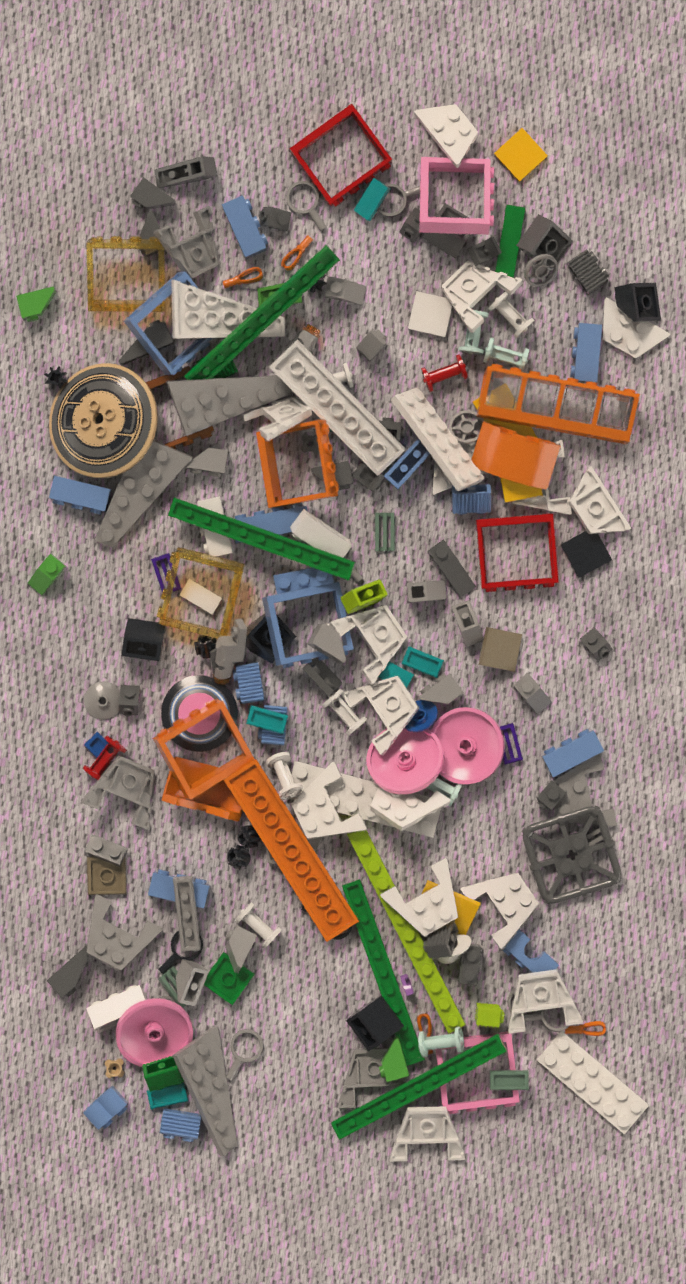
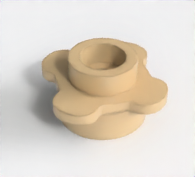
(118, 1064)

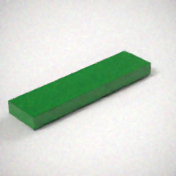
(509, 239)

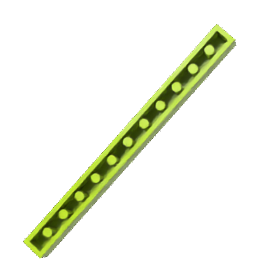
(407, 933)

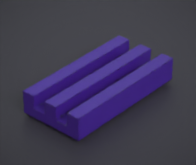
(161, 558)
(512, 760)

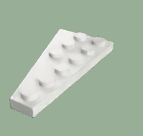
(209, 315)

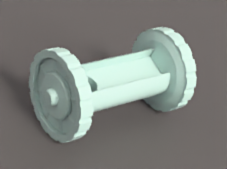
(475, 336)
(505, 355)
(445, 789)
(441, 1041)

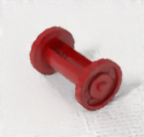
(444, 373)
(105, 758)

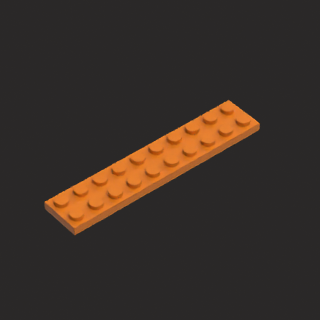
(291, 850)

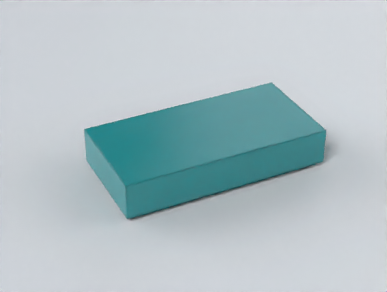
(372, 199)
(422, 662)
(393, 670)
(267, 719)
(167, 1096)

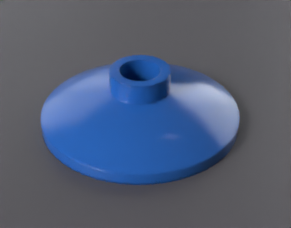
(424, 716)

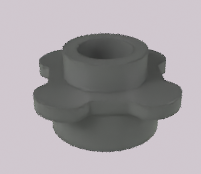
(306, 447)

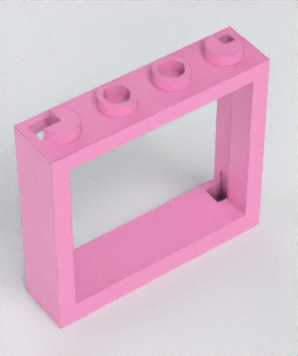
(456, 225)
(487, 1103)

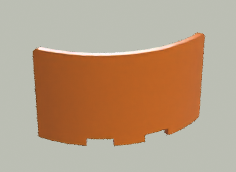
(515, 456)
(215, 800)

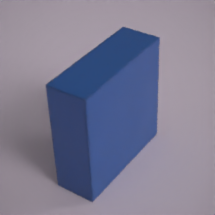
(96, 744)

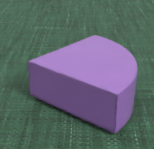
(408, 987)

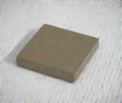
(500, 649)
(105, 877)

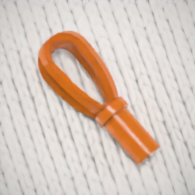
(301, 249)
(237, 279)
(429, 1026)
(580, 1029)

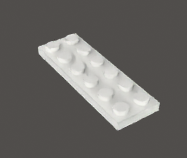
(437, 439)
(592, 1082)

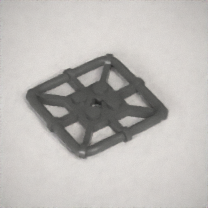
(577, 843)

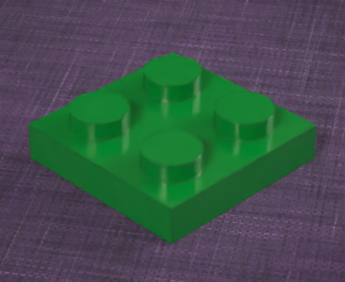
(225, 981)

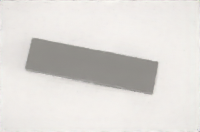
(187, 913)

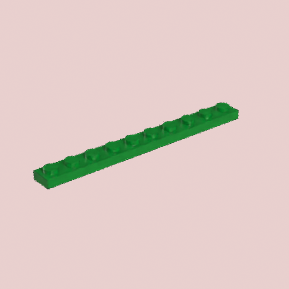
(264, 315)
(261, 538)
(382, 968)
(419, 1086)

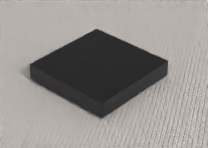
(586, 553)

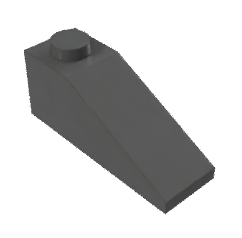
(186, 172)
(157, 334)
(451, 568)
(69, 974)

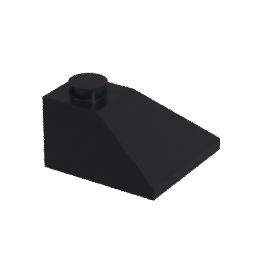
(638, 301)
(259, 640)

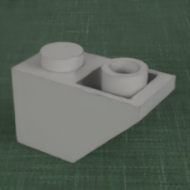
(372, 344)
(210, 460)
(426, 591)
(443, 691)

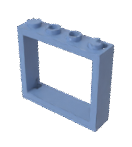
(148, 306)
(269, 608)

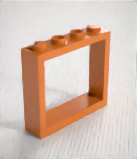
(270, 471)
(220, 773)

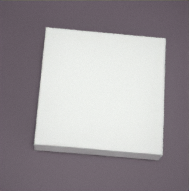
(430, 314)

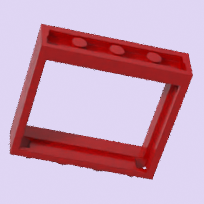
(322, 131)
(505, 521)

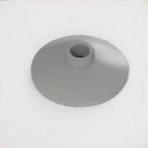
(94, 693)

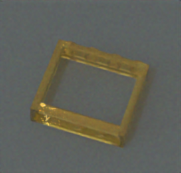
(117, 242)
(210, 560)

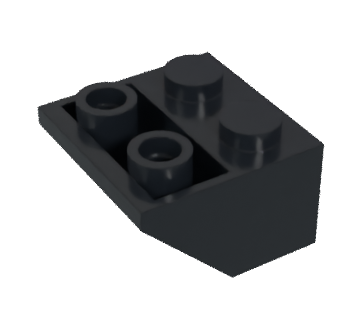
(143, 640)
(374, 1023)

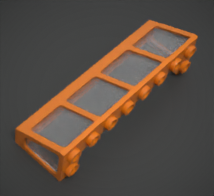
(557, 404)

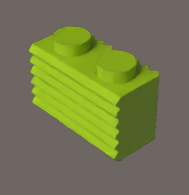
(364, 596)
(488, 1015)

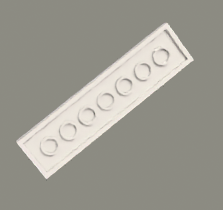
(338, 407)
(355, 795)

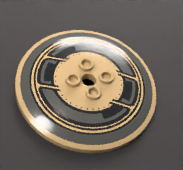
(126, 426)

